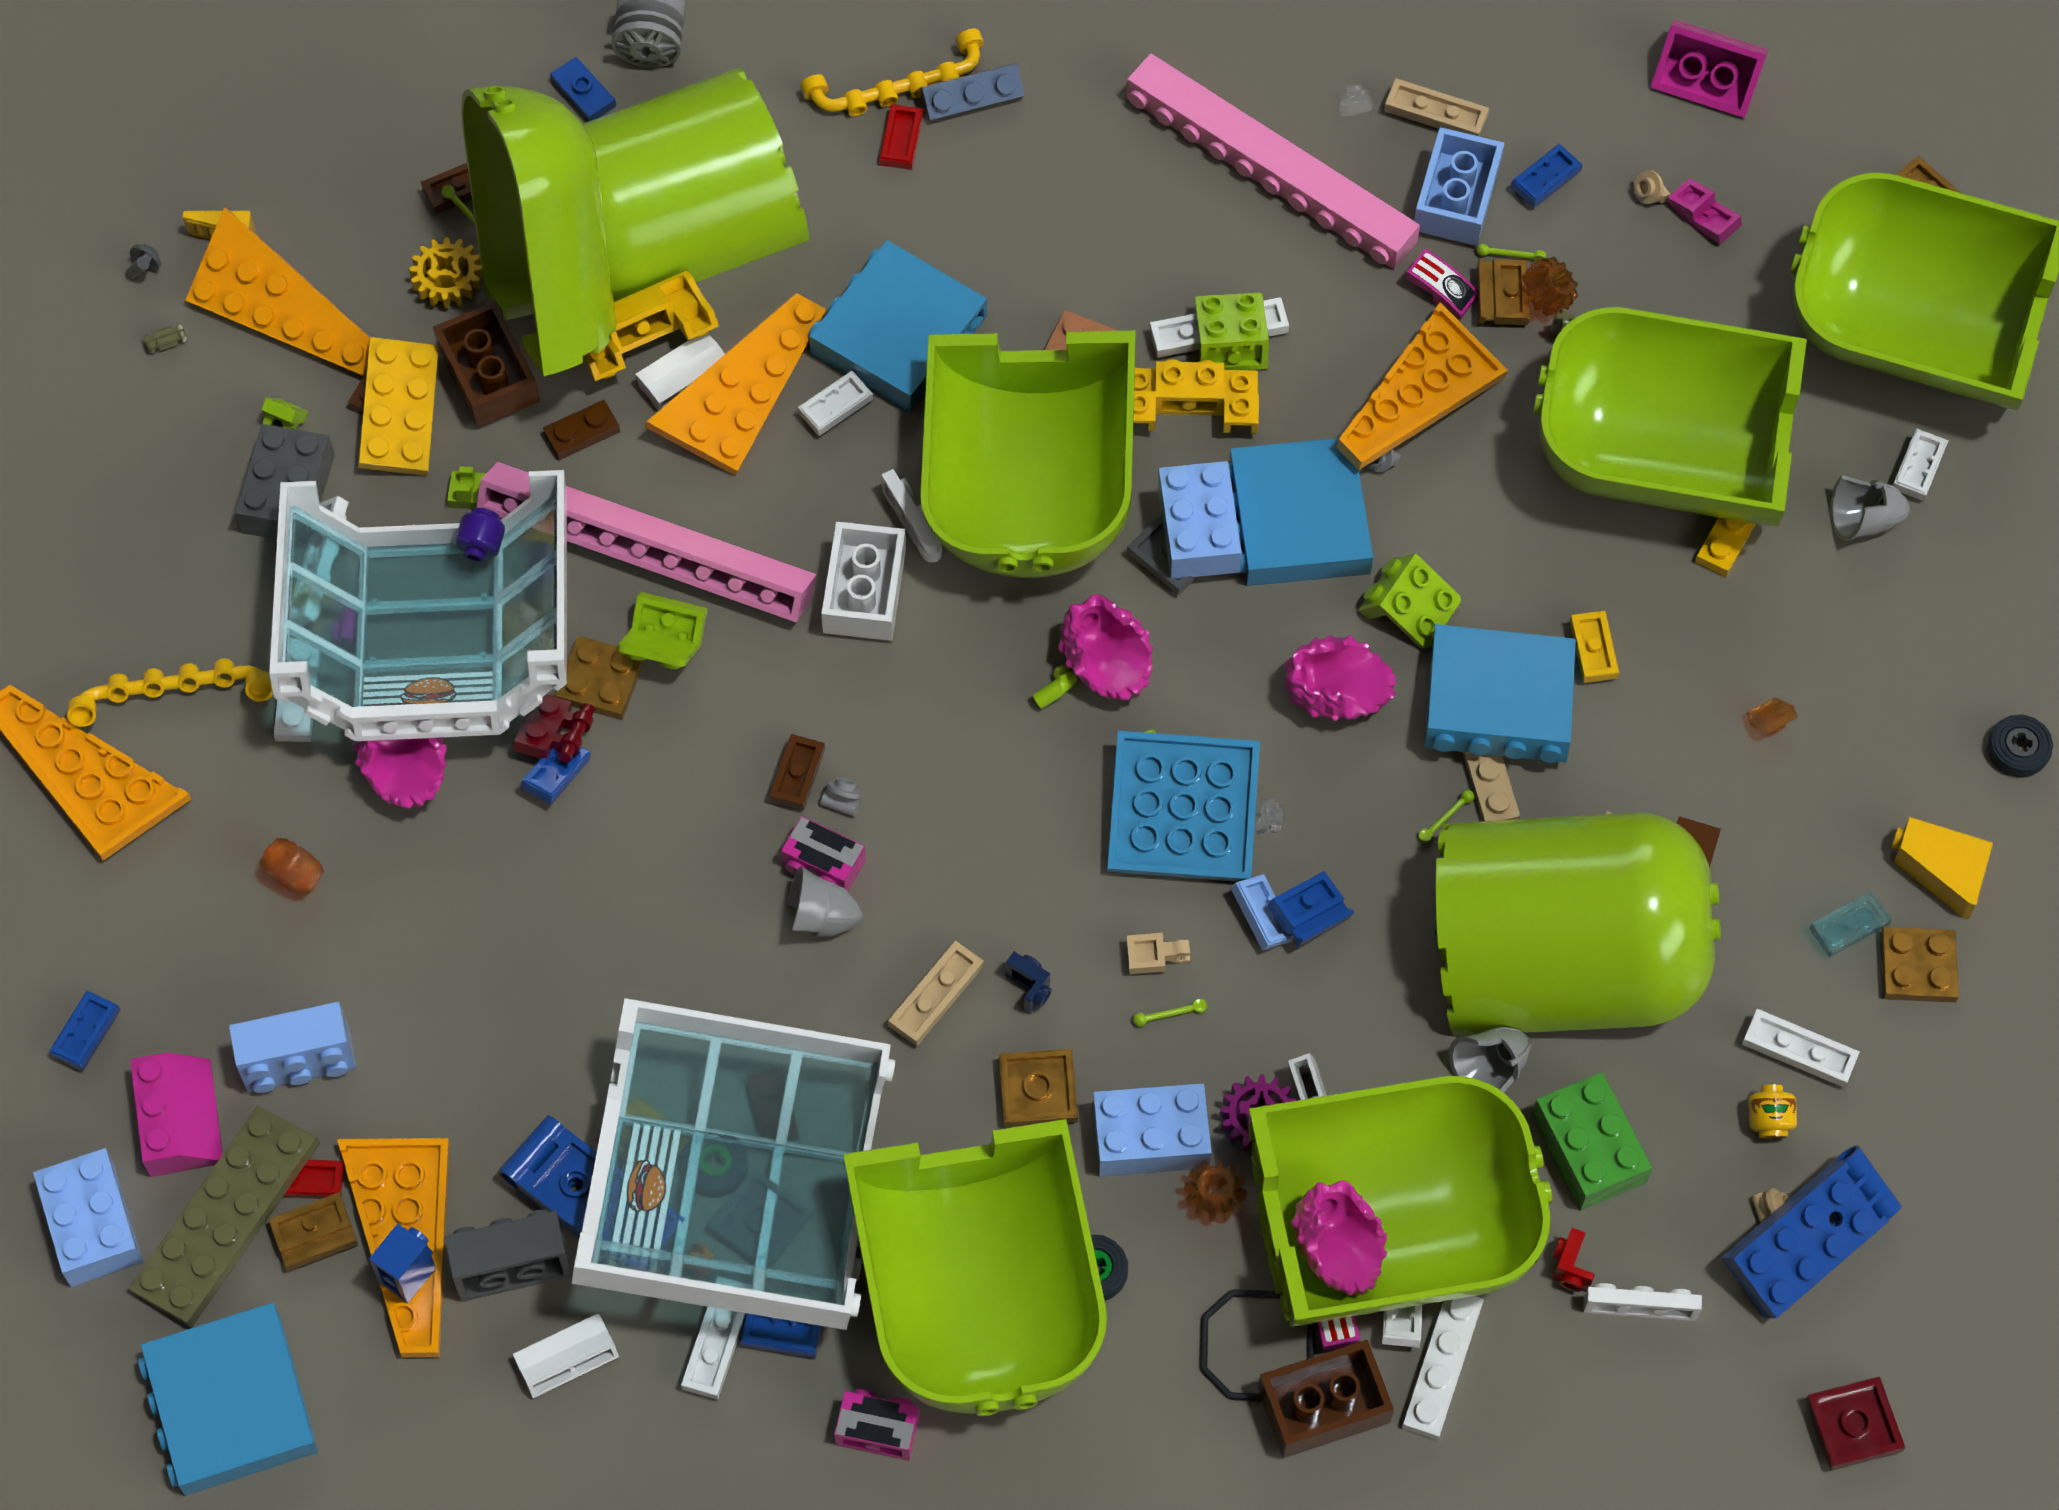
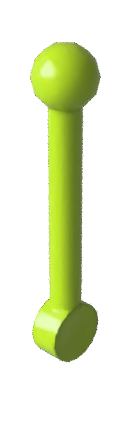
(448, 192)
(1483, 250)
(1426, 835)
(1199, 1007)

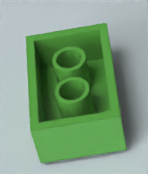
(1591, 1141)

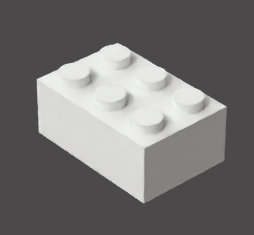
(864, 581)

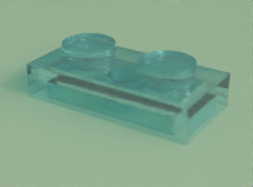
(1850, 924)

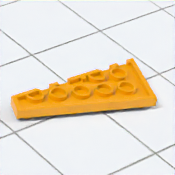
(264, 292)
(1427, 382)
(732, 398)
(90, 780)
(408, 1186)

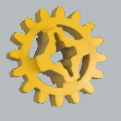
(446, 272)

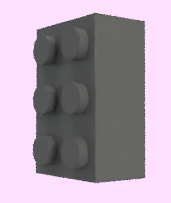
(280, 457)
(507, 1255)

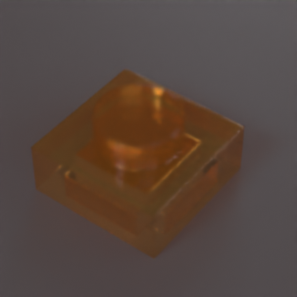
(1772, 715)

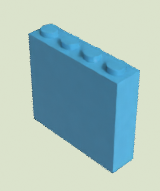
(886, 321)
(1299, 513)
(1500, 693)
(227, 1399)

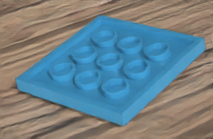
(1183, 806)

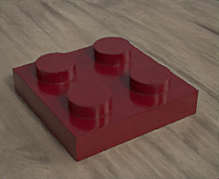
(1855, 1423)

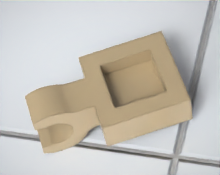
(1149, 952)

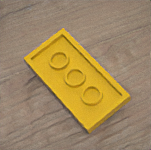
(398, 406)

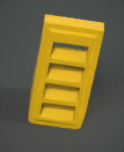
(204, 222)

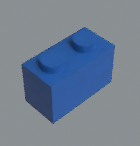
(403, 1262)

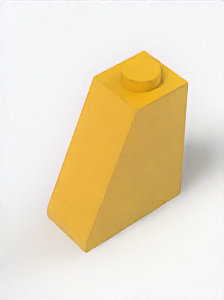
(1943, 862)

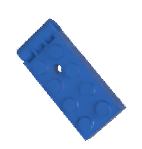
(549, 1167)
(1798, 1241)

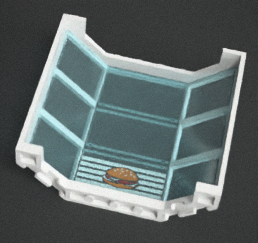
(407, 633)
(729, 1164)

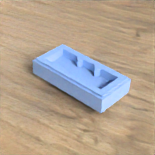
(1253, 897)

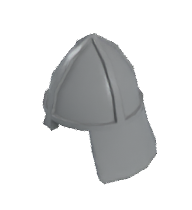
(1865, 508)
(821, 905)
(1491, 1056)

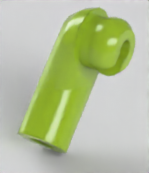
(1056, 689)

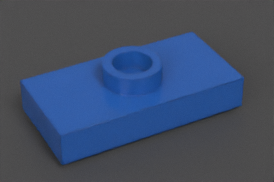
(583, 89)
(1546, 175)
(552, 775)
(84, 1030)
(780, 1335)

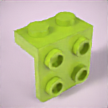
(1411, 598)
(664, 631)

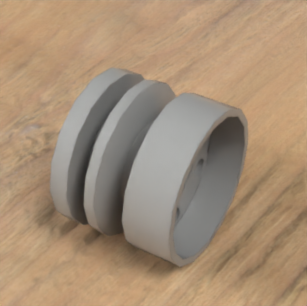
(649, 31)

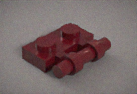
(544, 724)

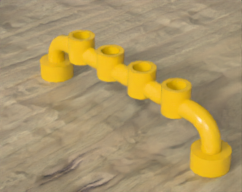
(886, 91)
(82, 708)

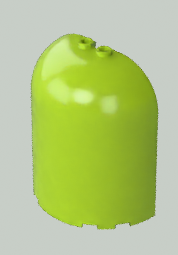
(694, 184)
(539, 221)
(1927, 285)
(1672, 412)
(1028, 450)
(1573, 922)
(1438, 1165)
(980, 1268)

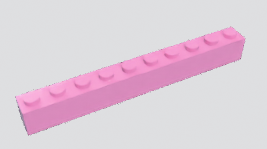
(1272, 161)
(663, 547)

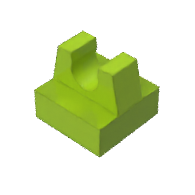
(286, 412)
(464, 488)

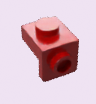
(1566, 1273)

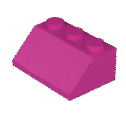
(1709, 68)
(176, 1112)

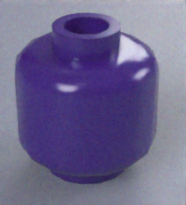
(480, 534)

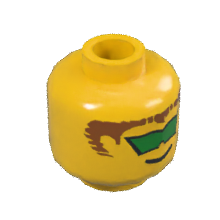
(1772, 1112)

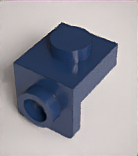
(1029, 974)

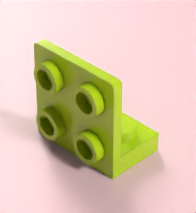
(1233, 330)

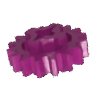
(1238, 1114)

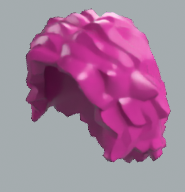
(1106, 648)
(1338, 679)
(403, 769)
(1340, 1237)

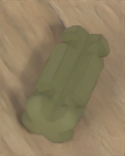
(1559, 322)
(165, 338)

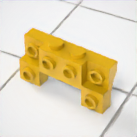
(652, 314)
(1197, 390)

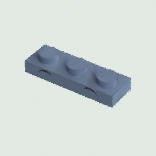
(972, 91)

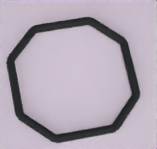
(1204, 1340)

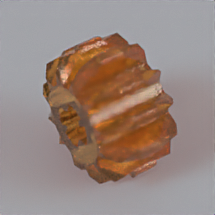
(1549, 286)
(291, 866)
(1221, 1178)

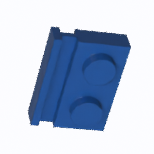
(1310, 908)

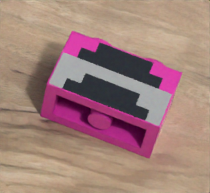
(823, 853)
(877, 1424)

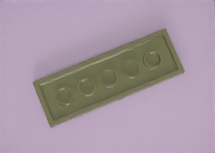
(224, 1216)

